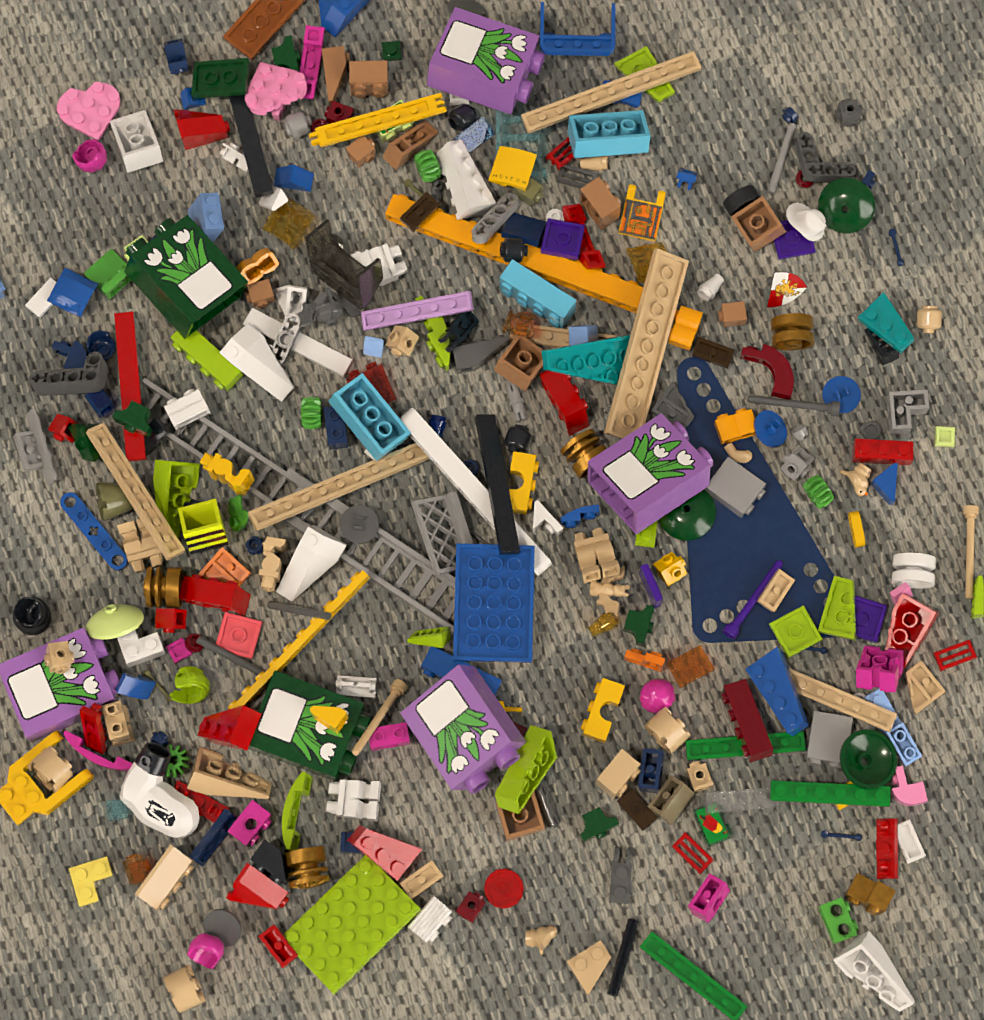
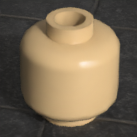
(929, 318)

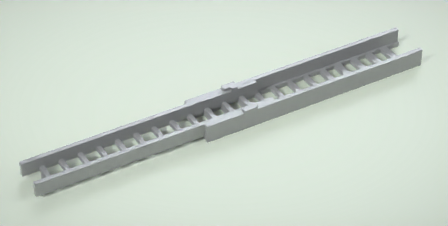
(334, 506)

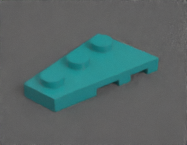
(886, 323)

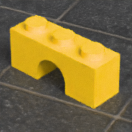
(523, 466)
(607, 693)

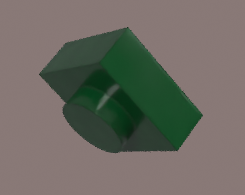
(391, 51)

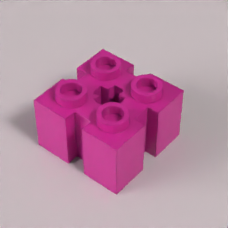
(879, 669)

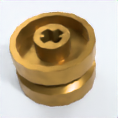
(792, 331)

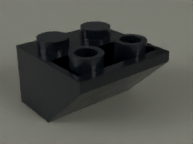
(270, 860)

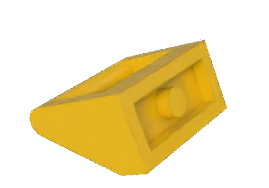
(330, 717)

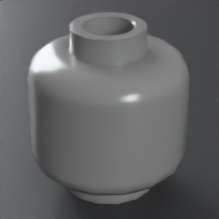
(297, 124)

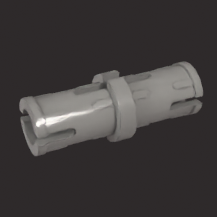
(516, 402)

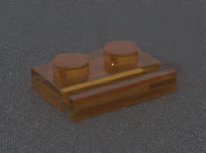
(519, 324)
(690, 666)

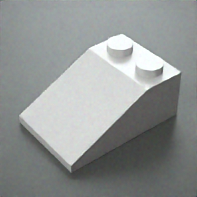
(136, 141)

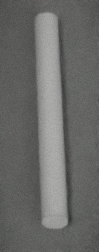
(781, 158)

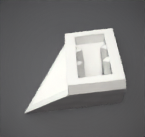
(291, 298)

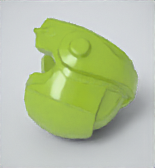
(193, 685)

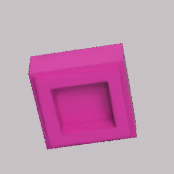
(178, 650)

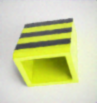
(203, 526)

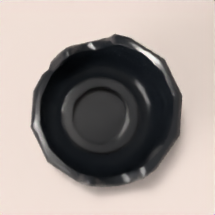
(29, 612)

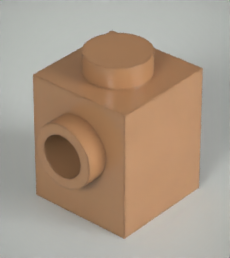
(361, 151)
(260, 294)
(732, 314)

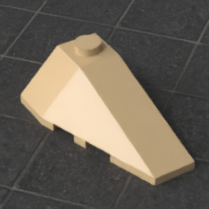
(216, 777)

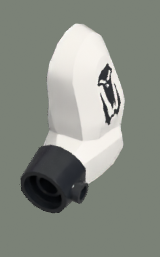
(154, 800)

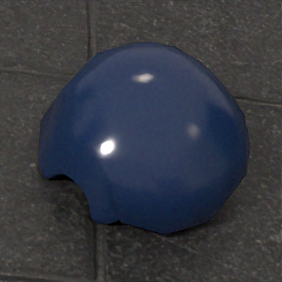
(98, 340)

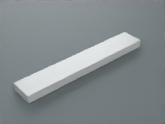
(303, 345)

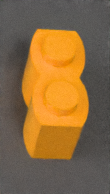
(260, 263)
(685, 327)
(736, 426)

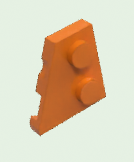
(225, 567)

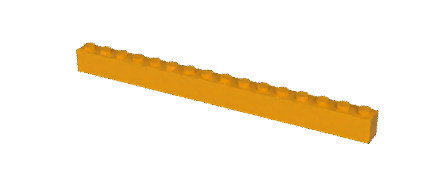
(551, 268)

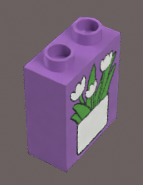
(485, 61)
(650, 472)
(51, 700)
(464, 729)

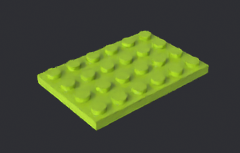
(350, 924)

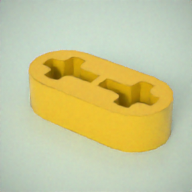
(856, 529)

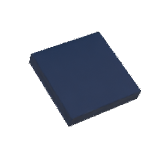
(524, 227)

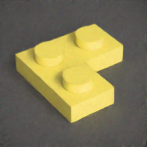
(85, 875)

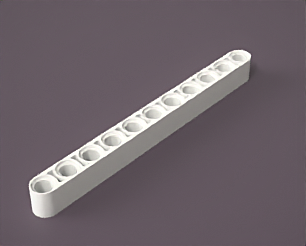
(463, 479)

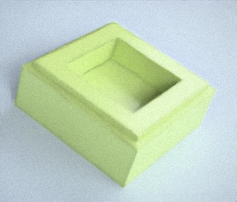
(944, 436)

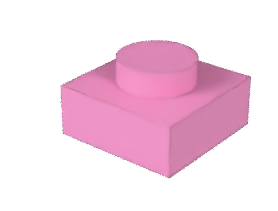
(277, 114)
(896, 593)

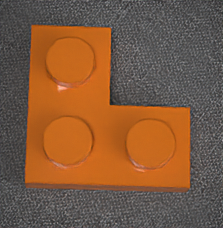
(650, 660)

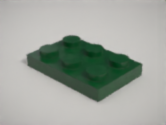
(220, 78)

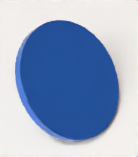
(842, 390)
(770, 428)

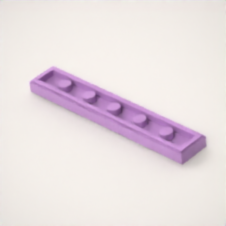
(417, 310)

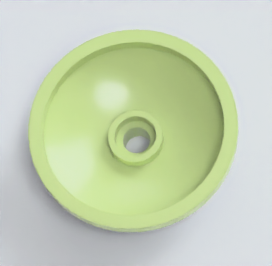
(114, 621)

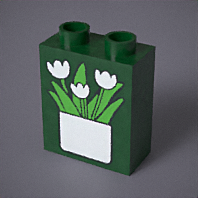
(184, 275)
(293, 735)

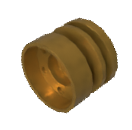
(582, 449)
(163, 587)
(306, 867)

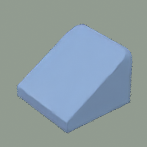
(373, 346)

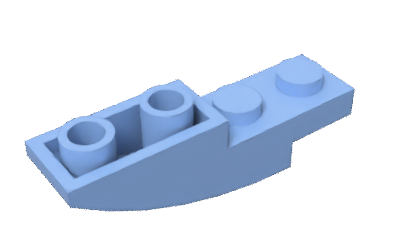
(899, 735)

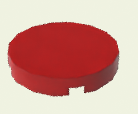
(498, 890)

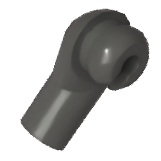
(436, 191)

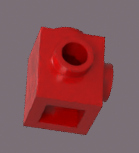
(60, 428)
(170, 619)

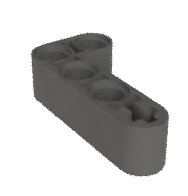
(74, 380)

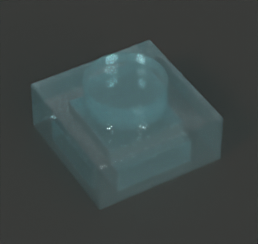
(116, 810)

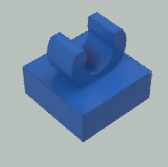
(687, 176)

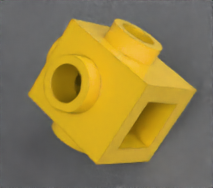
(670, 568)

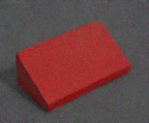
(278, 946)

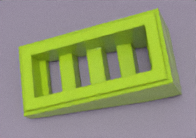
(978, 598)
(431, 637)

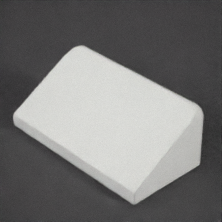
(274, 200)

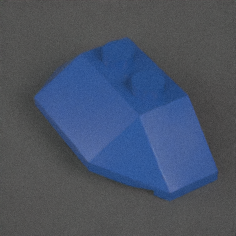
(338, 13)

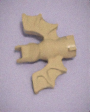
(606, 589)

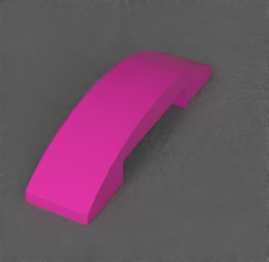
(312, 58)
(77, 743)

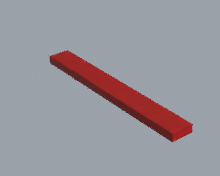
(129, 379)

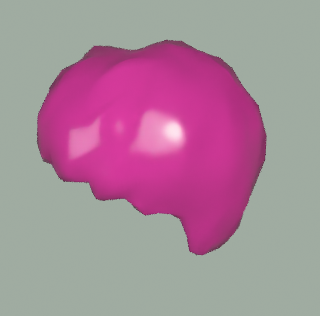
(90, 156)
(657, 695)
(206, 950)

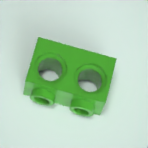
(832, 922)

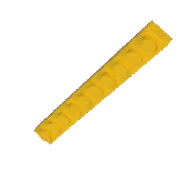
(303, 638)

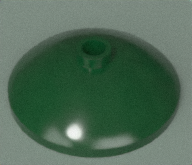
(849, 193)
(691, 524)
(879, 758)

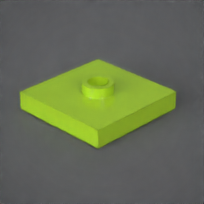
(795, 631)

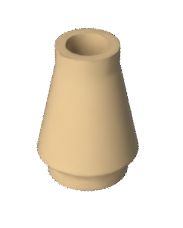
(596, 163)

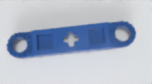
(103, 541)

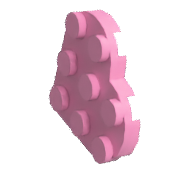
(273, 87)
(89, 109)

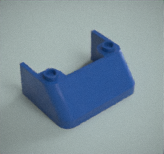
(577, 44)

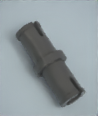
(546, 806)

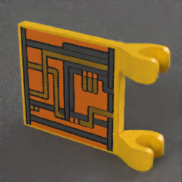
(640, 217)

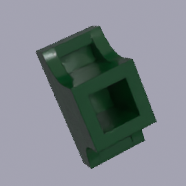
(285, 55)
(134, 419)
(83, 443)
(639, 624)
(596, 825)

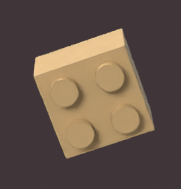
(618, 773)

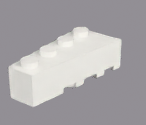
(464, 181)

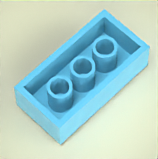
(608, 134)
(537, 294)
(369, 417)

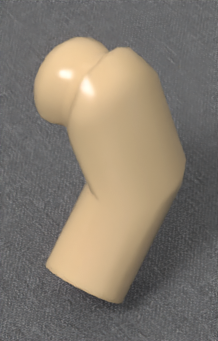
(736, 455)

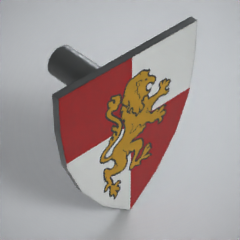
(784, 288)

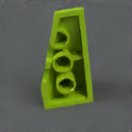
(173, 487)

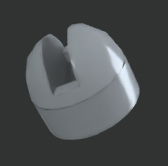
(800, 432)

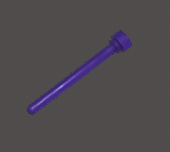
(732, 629)

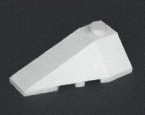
(254, 358)
(311, 559)
(871, 965)

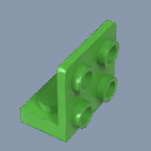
(109, 274)

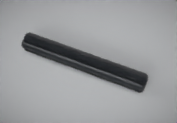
(622, 957)

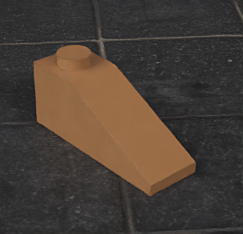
(335, 69)
(409, 144)

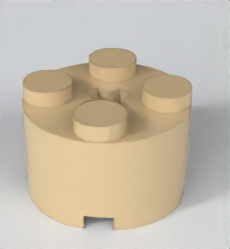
(667, 731)
(50, 769)
(184, 989)

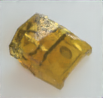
(285, 224)
(641, 257)

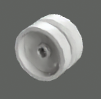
(914, 570)

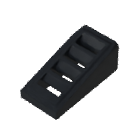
(884, 355)

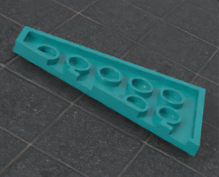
(590, 360)

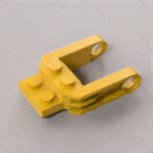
(22, 795)

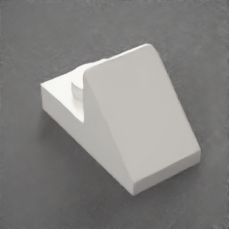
(542, 516)

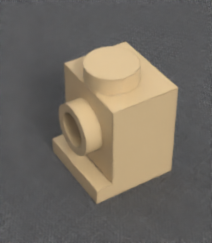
(696, 783)

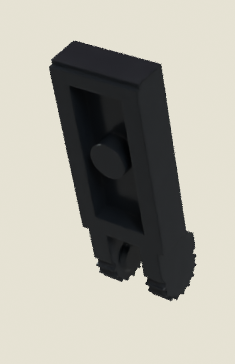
(459, 329)

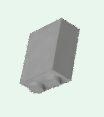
(736, 487)
(826, 738)

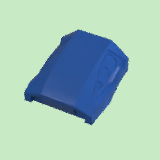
(72, 292)

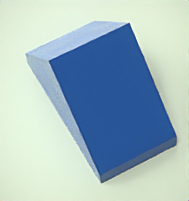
(293, 178)
(886, 484)

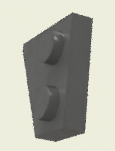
(673, 407)

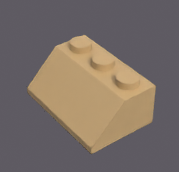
(165, 878)

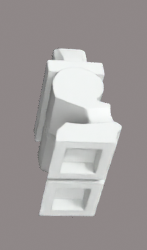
(386, 254)
(349, 797)

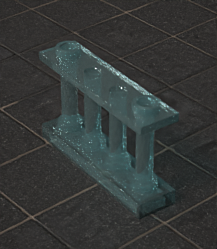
(502, 137)

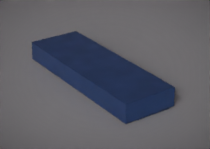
(213, 838)

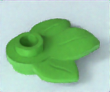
(238, 516)

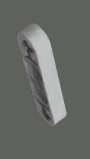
(507, 203)

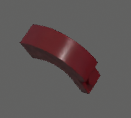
(777, 364)

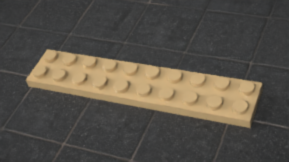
(647, 344)

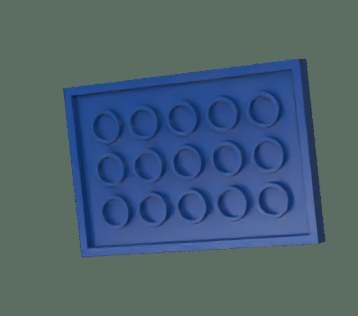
(493, 604)

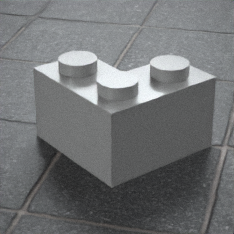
(901, 407)

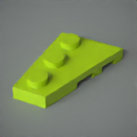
(639, 61)
(839, 611)

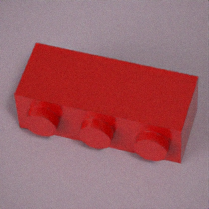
(882, 451)

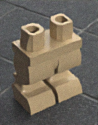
(137, 549)
(595, 549)
(272, 564)
(116, 721)

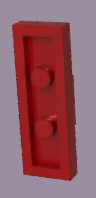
(93, 728)
(206, 806)
(887, 848)

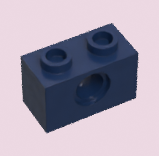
(335, 429)
(651, 770)

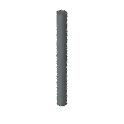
(299, 610)
(228, 655)

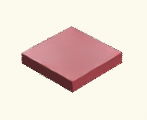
(239, 635)

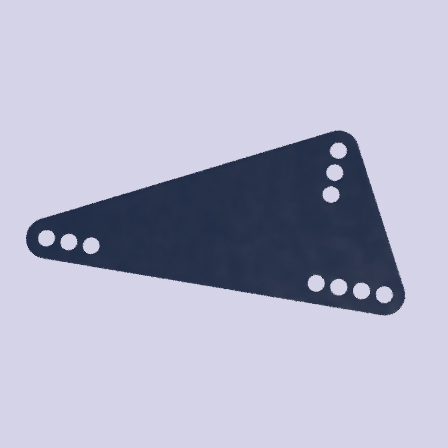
(740, 551)

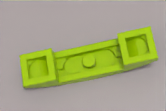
(300, 788)

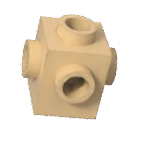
(401, 341)
(58, 657)

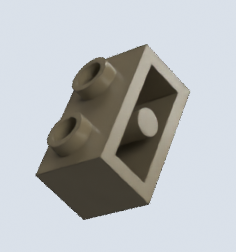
(671, 800)

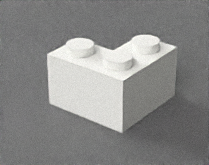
(140, 650)

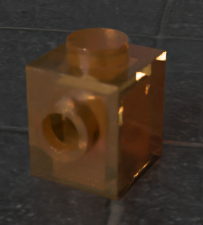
(136, 868)

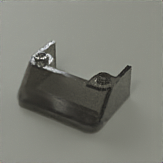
(340, 269)

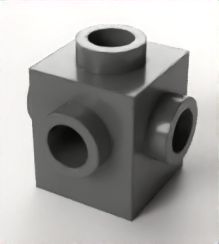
(847, 118)

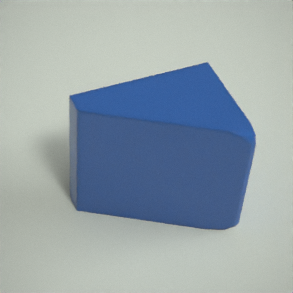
(188, 101)

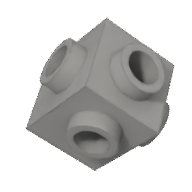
(797, 464)

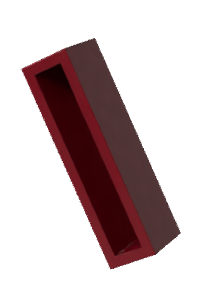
(746, 720)

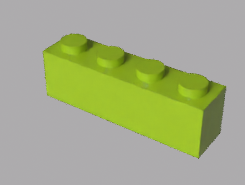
(208, 358)

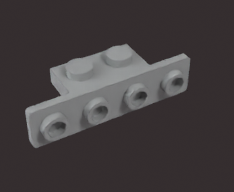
(33, 448)

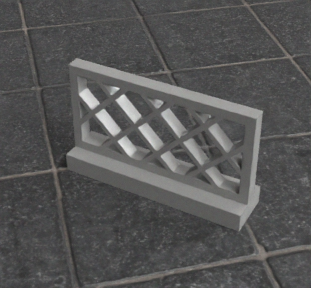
(457, 531)

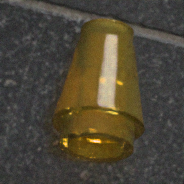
(603, 624)

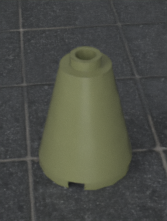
(112, 500)

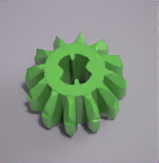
(427, 165)
(311, 413)
(818, 491)
(180, 761)

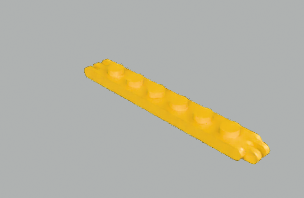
(378, 120)

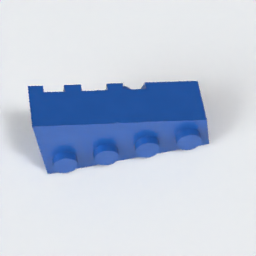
(776, 685)

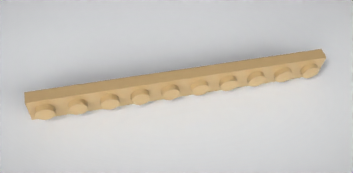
(611, 92)
(336, 486)

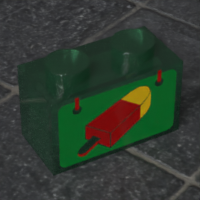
(712, 827)

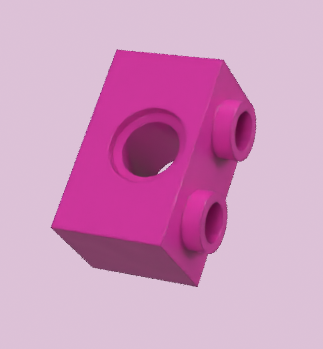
(389, 736)
(251, 812)
(709, 898)

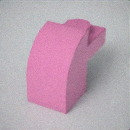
(907, 794)

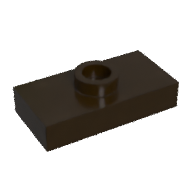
(419, 212)
(713, 352)
(637, 809)

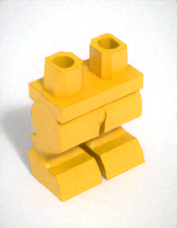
(225, 472)

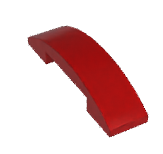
(588, 255)

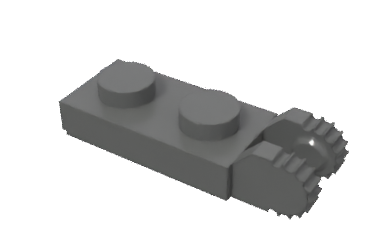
(620, 878)

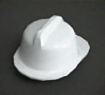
(806, 220)

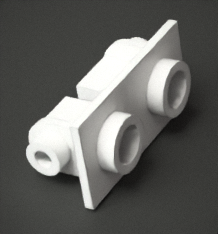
(232, 153)
(356, 686)

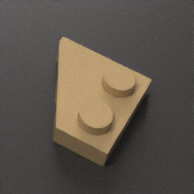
(922, 687)
(589, 965)

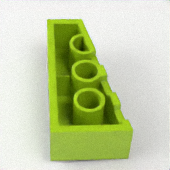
(528, 771)

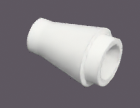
(709, 288)

